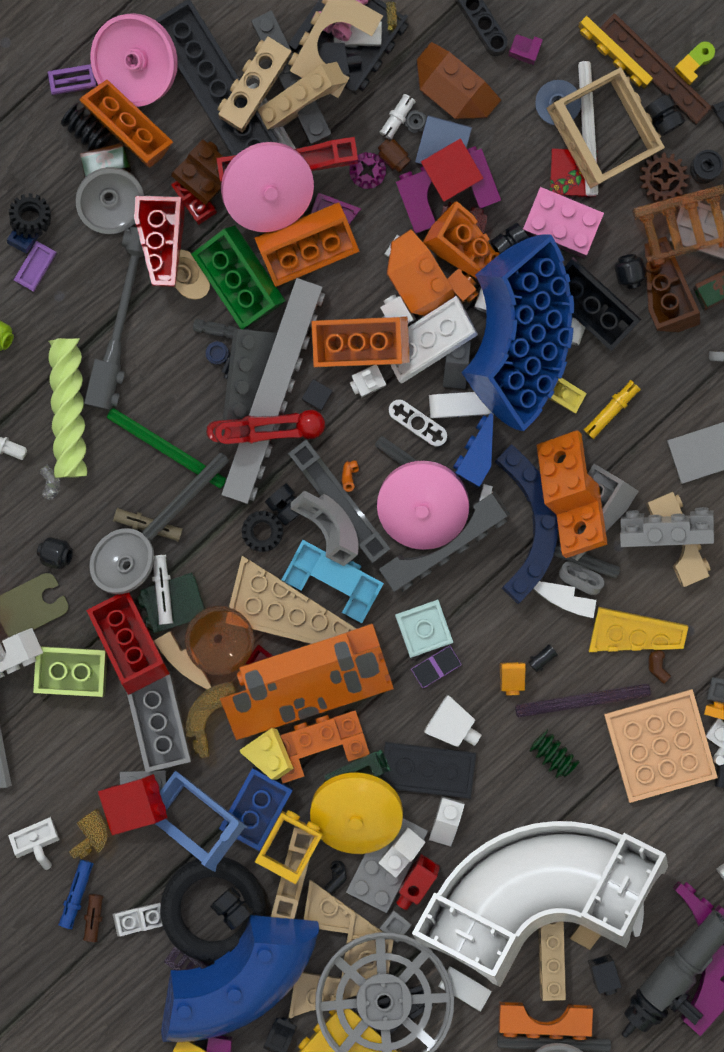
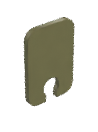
(25, 607)

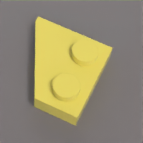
(268, 754)

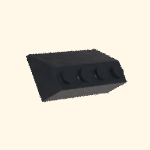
(598, 307)

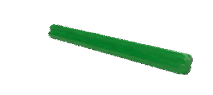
(162, 445)

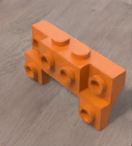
(321, 736)

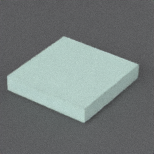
(424, 628)

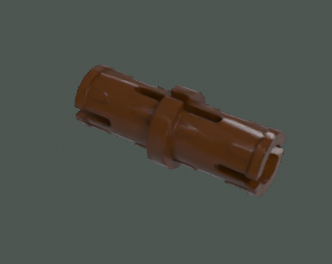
(91, 934)

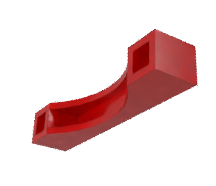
(318, 157)

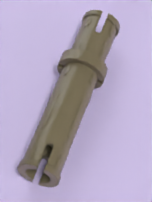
(122, 515)

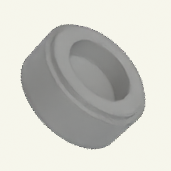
(716, 355)

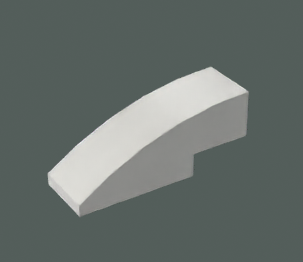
(564, 598)

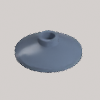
(555, 91)

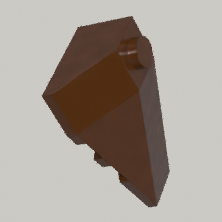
(669, 295)

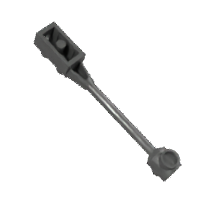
(108, 373)

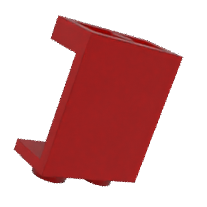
(132, 805)

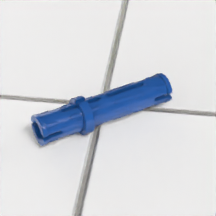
(75, 895)

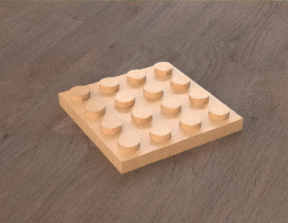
(660, 745)

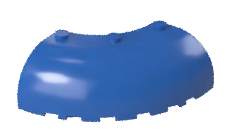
(524, 330)
(241, 982)

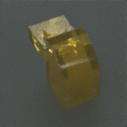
(97, 833)

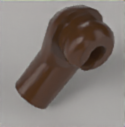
(655, 666)

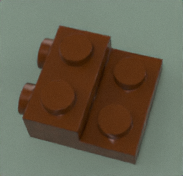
(200, 172)

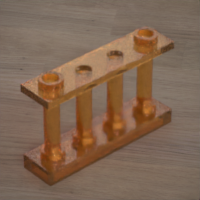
(668, 208)

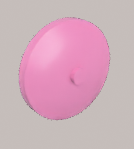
(135, 57)
(267, 187)
(423, 505)

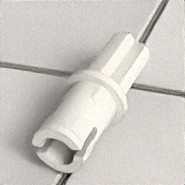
(12, 448)

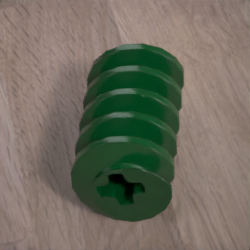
(554, 755)

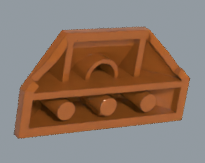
(454, 85)

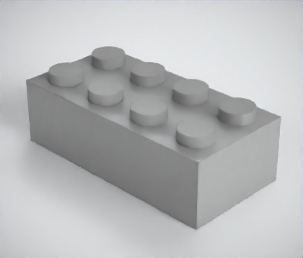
(159, 725)

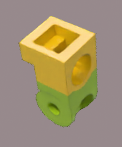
(699, 56)

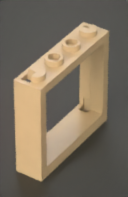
(575, 141)

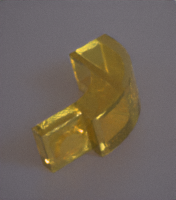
(200, 711)

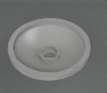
(112, 213)
(113, 556)

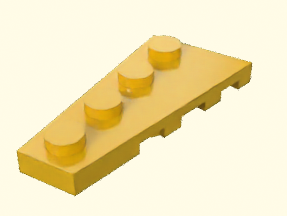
(629, 631)

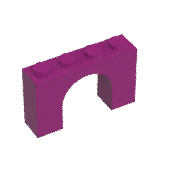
(415, 192)

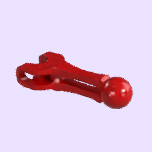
(309, 425)

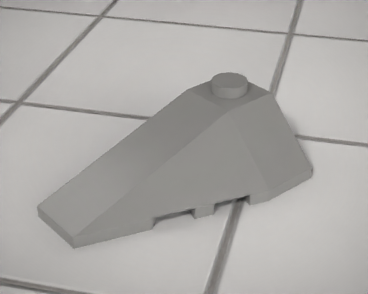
(615, 497)

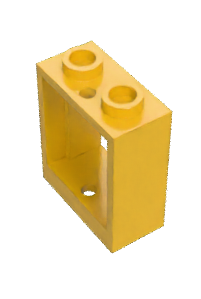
(279, 868)

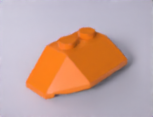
(417, 275)

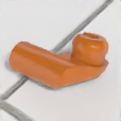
(347, 478)

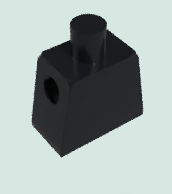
(337, 53)

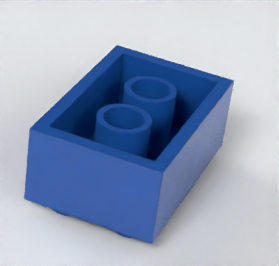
(258, 807)

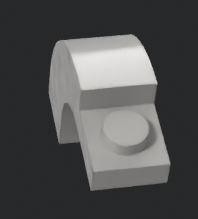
(333, 522)

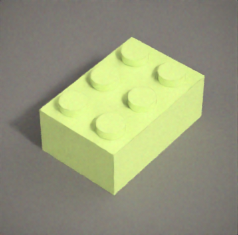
(71, 671)

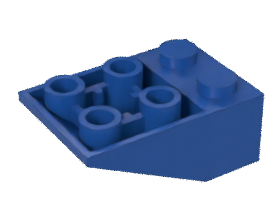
(477, 461)

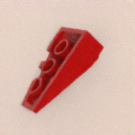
(160, 233)

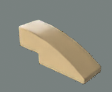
(180, 660)

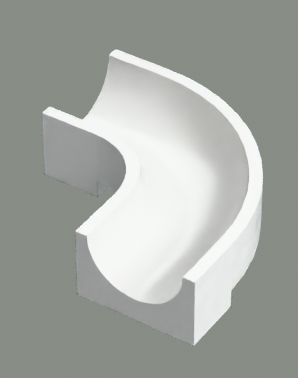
(538, 879)

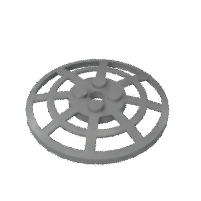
(389, 985)

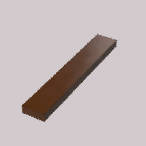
(663, 75)

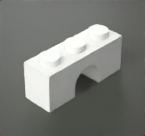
(19, 649)

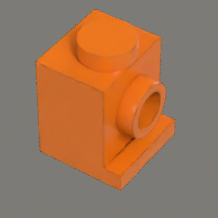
(463, 286)

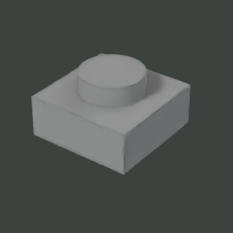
(395, 924)

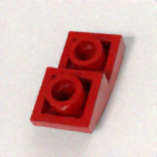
(197, 209)

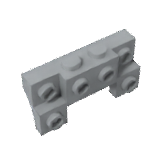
(667, 530)

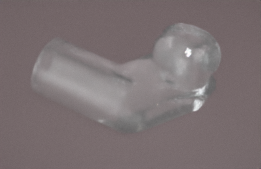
(52, 483)

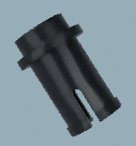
(542, 658)

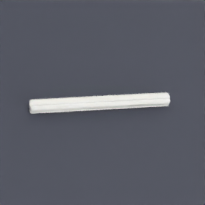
(587, 117)

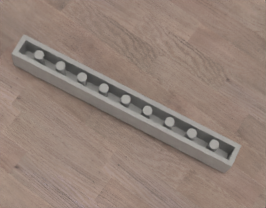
(274, 386)

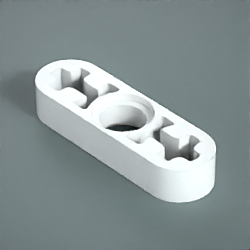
(428, 438)

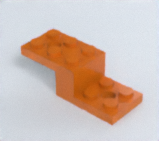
(571, 494)

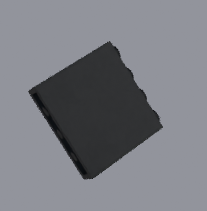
(370, 55)

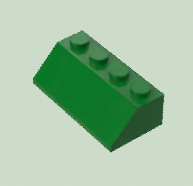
(238, 277)

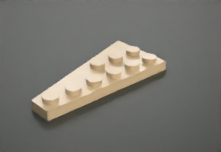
(281, 609)

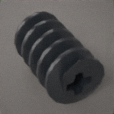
(84, 128)

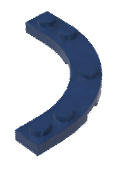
(544, 524)

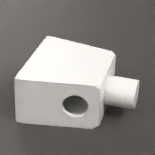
(452, 724)

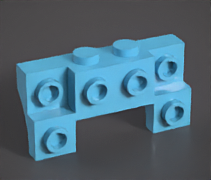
(347, 579)

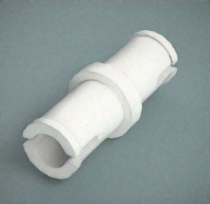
(397, 116)

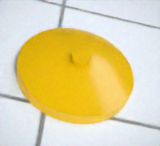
(357, 813)

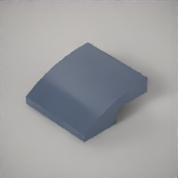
(439, 134)

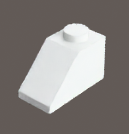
(446, 821)

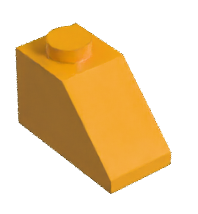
(512, 677)

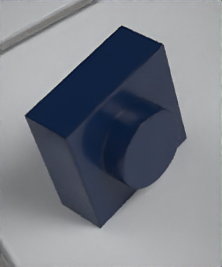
(21, 243)

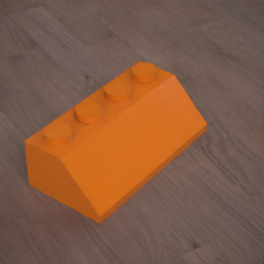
(127, 123)
(307, 244)

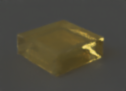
(391, 15)

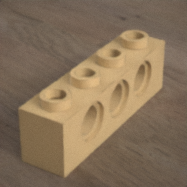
(240, 117)
(552, 962)

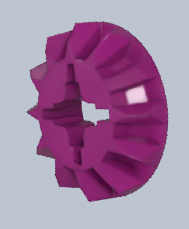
(366, 181)

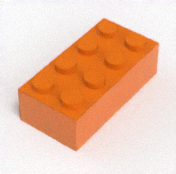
(360, 341)

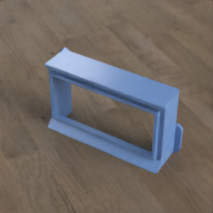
(227, 838)

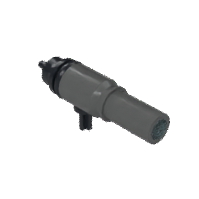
(674, 978)

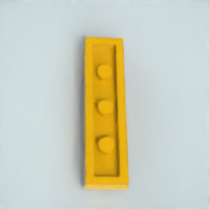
(621, 59)

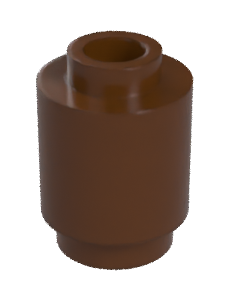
(394, 155)

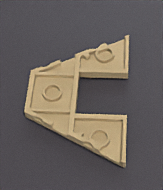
(336, 917)

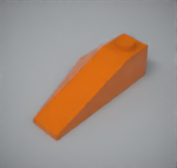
(460, 240)

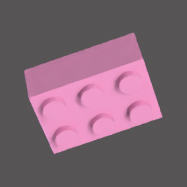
(568, 221)

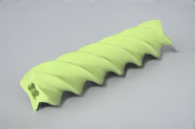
(67, 405)

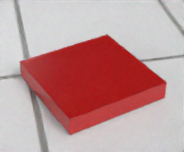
(452, 170)

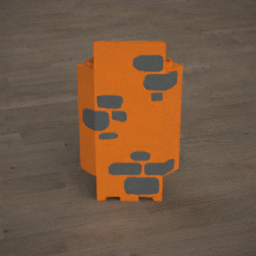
(307, 682)

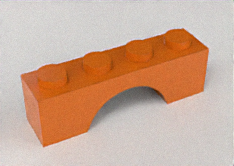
(574, 1022)

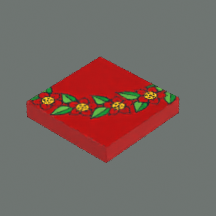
(565, 175)

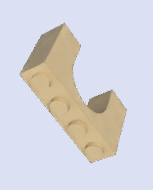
(334, 11)

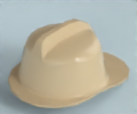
(190, 278)

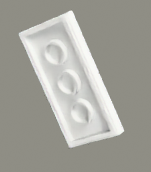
(435, 337)

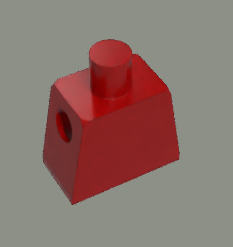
(420, 875)

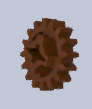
(653, 178)

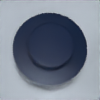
(217, 352)

